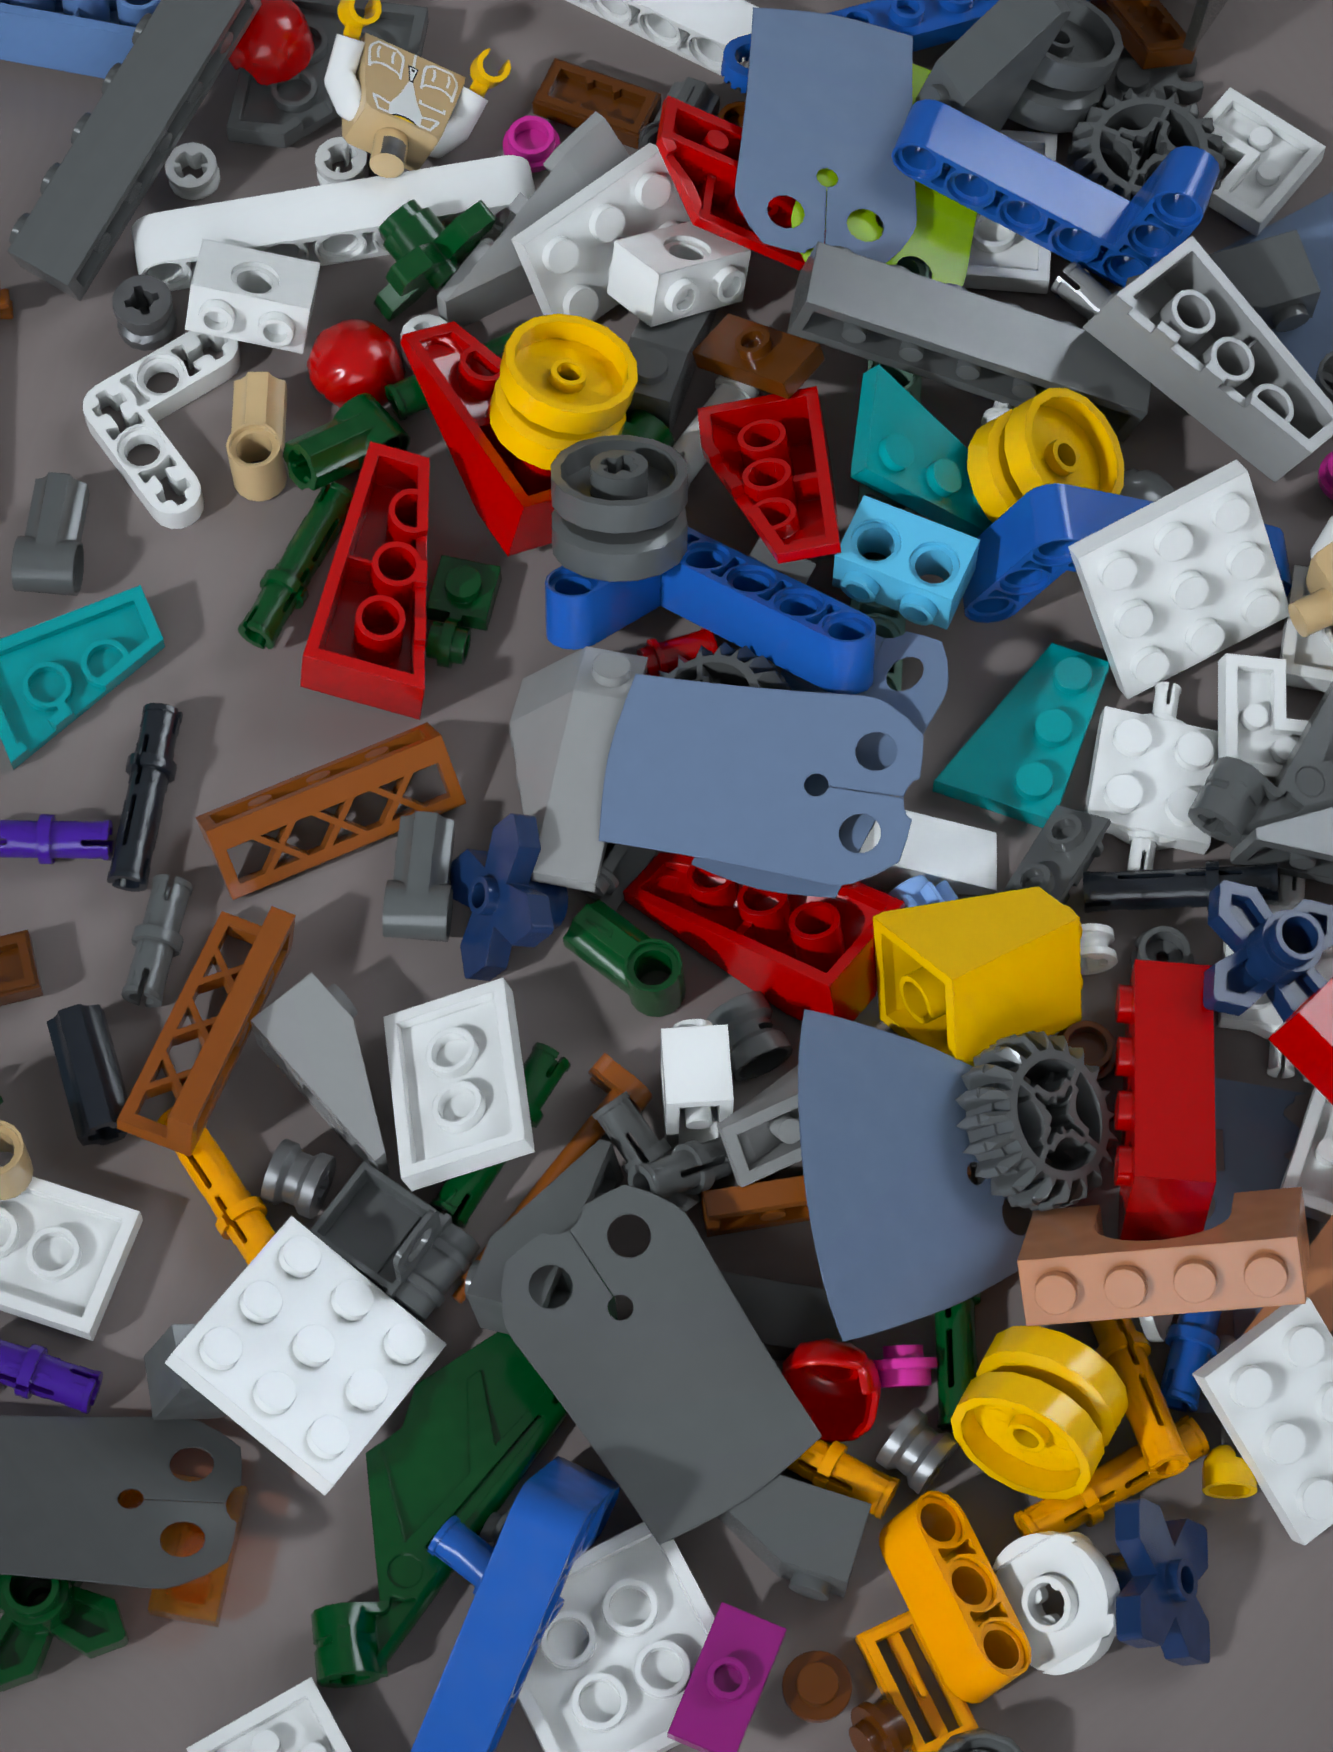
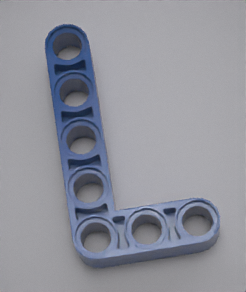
(1052, 202)
(1031, 542)
(732, 599)
(545, 1532)

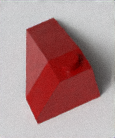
(458, 386)
(777, 470)
(786, 945)

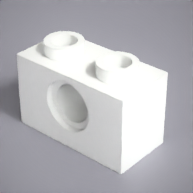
(677, 273)
(252, 296)
(695, 1080)

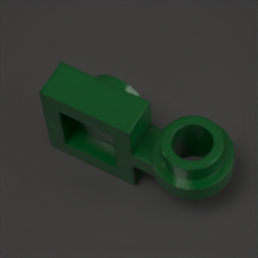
(459, 597)

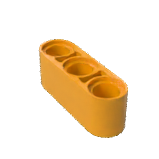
(955, 1597)

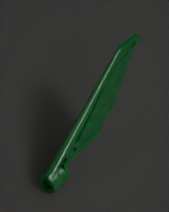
(459, 1455)

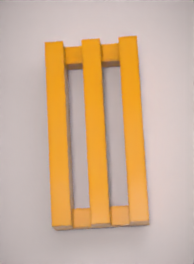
(890, 1632)

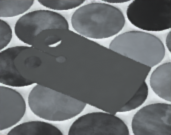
(678, 1391)
(64, 1508)

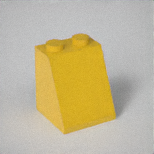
(979, 969)

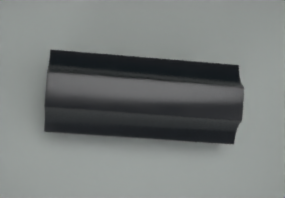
(89, 1072)

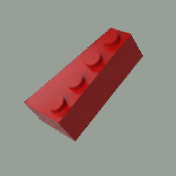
(373, 604)
(1165, 1102)

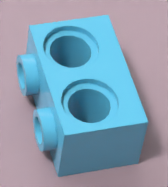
(911, 550)

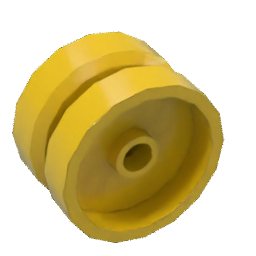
(560, 386)
(1043, 442)
(1040, 1412)

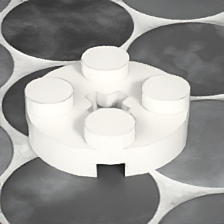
(1088, 1590)

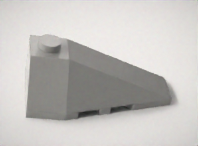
(493, 272)
(561, 755)

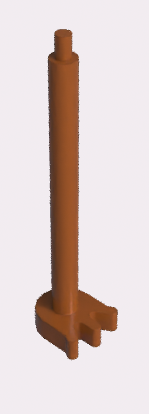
(614, 1081)

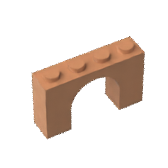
(1244, 1263)

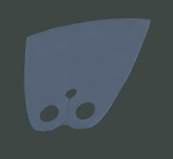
(889, 1180)

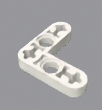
(144, 408)

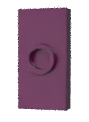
(727, 1681)

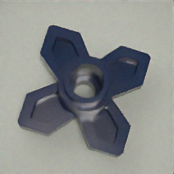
(503, 898)
(1270, 950)
(1159, 1582)

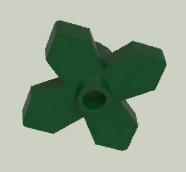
(426, 251)
(69, 1613)

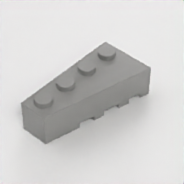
(1216, 360)

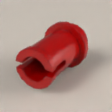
(664, 655)

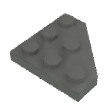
(296, 107)

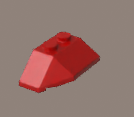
(703, 164)

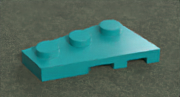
(912, 456)
(69, 665)
(1031, 740)

